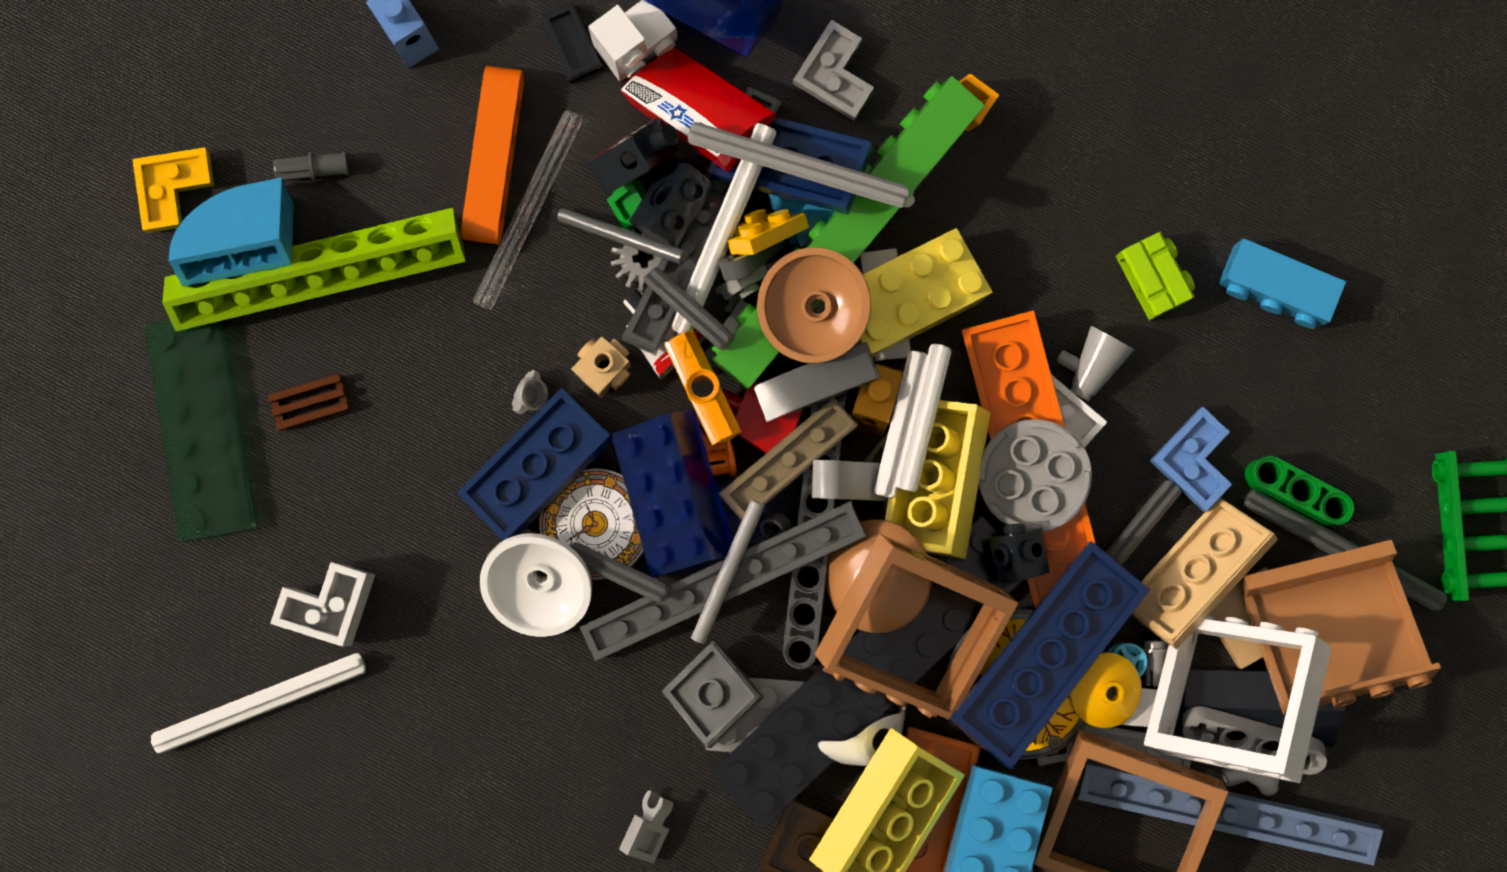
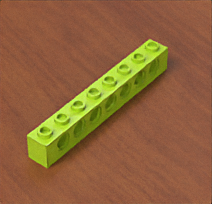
(322, 270)

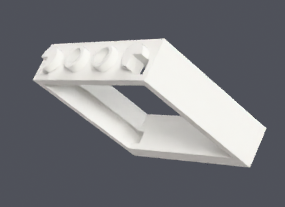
(1300, 713)

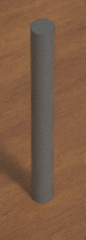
(622, 236)

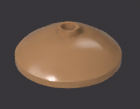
(788, 301)
(901, 591)

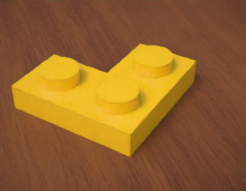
(161, 179)
(765, 230)

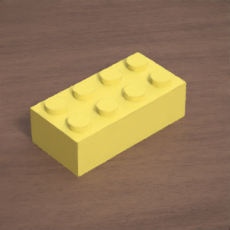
(921, 291)
(948, 486)
(888, 810)

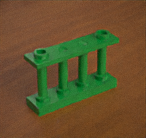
(1446, 474)

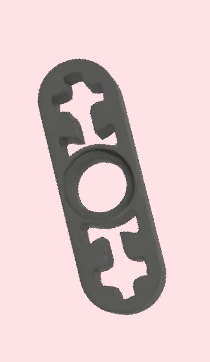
(739, 266)

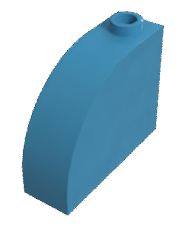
(235, 234)

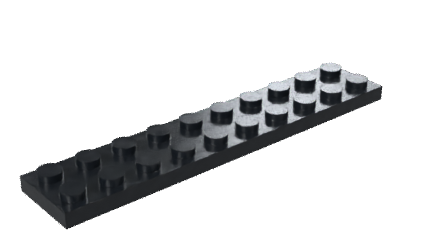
(784, 750)

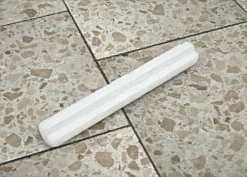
(923, 417)
(900, 425)

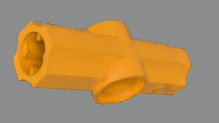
(692, 367)

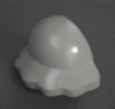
(530, 394)

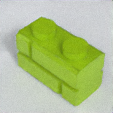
(1156, 275)

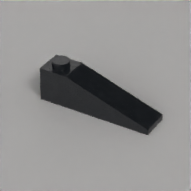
(1253, 697)

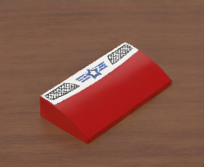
(687, 92)

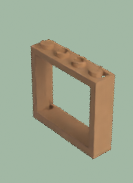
(967, 662)
(1138, 763)

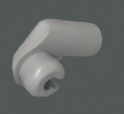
(1266, 785)

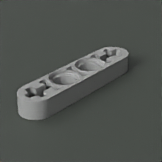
(1256, 735)

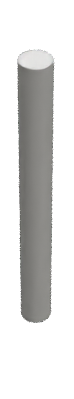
(727, 571)

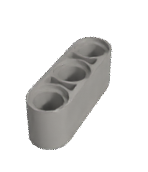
(845, 480)

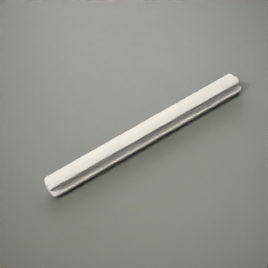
(723, 228)
(258, 703)

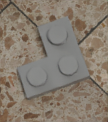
(825, 74)

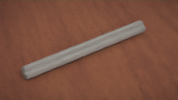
(798, 164)

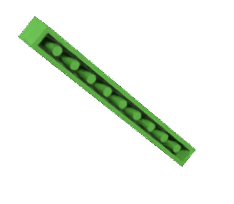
(903, 161)

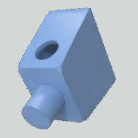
(401, 23)

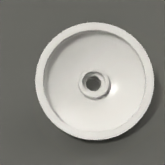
(530, 601)

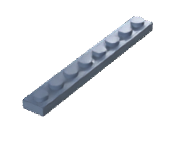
(1239, 815)

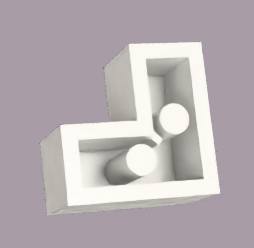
(632, 37)
(333, 613)

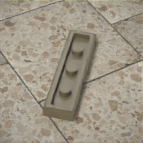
(789, 457)

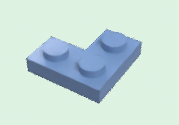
(1185, 463)

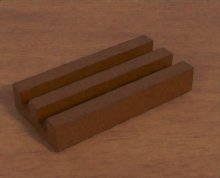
(278, 411)

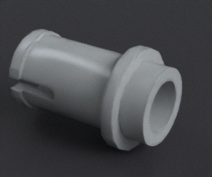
(1156, 653)

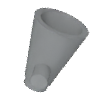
(1098, 362)

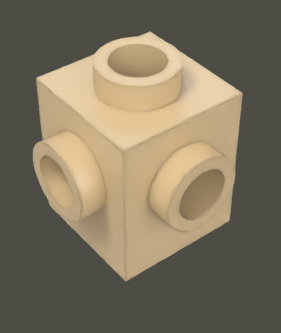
(602, 379)

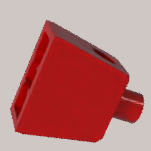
(752, 422)

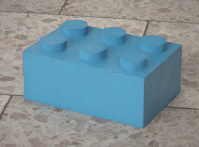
(998, 823)

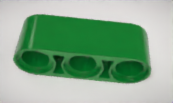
(1316, 491)

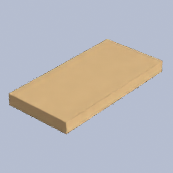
(1201, 571)

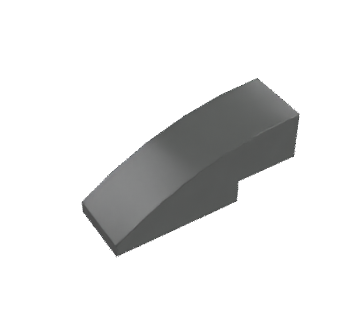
(816, 383)

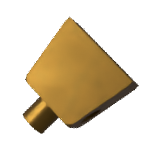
(877, 401)

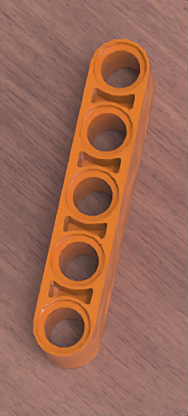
(492, 155)

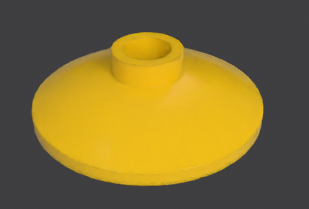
(1090, 697)

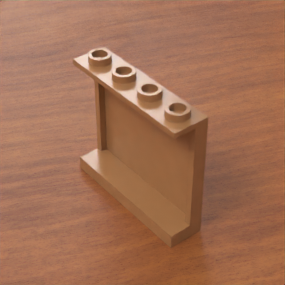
(1356, 609)

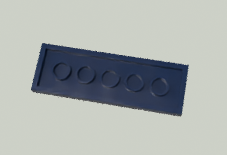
(1049, 655)

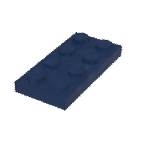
(816, 143)
(535, 466)

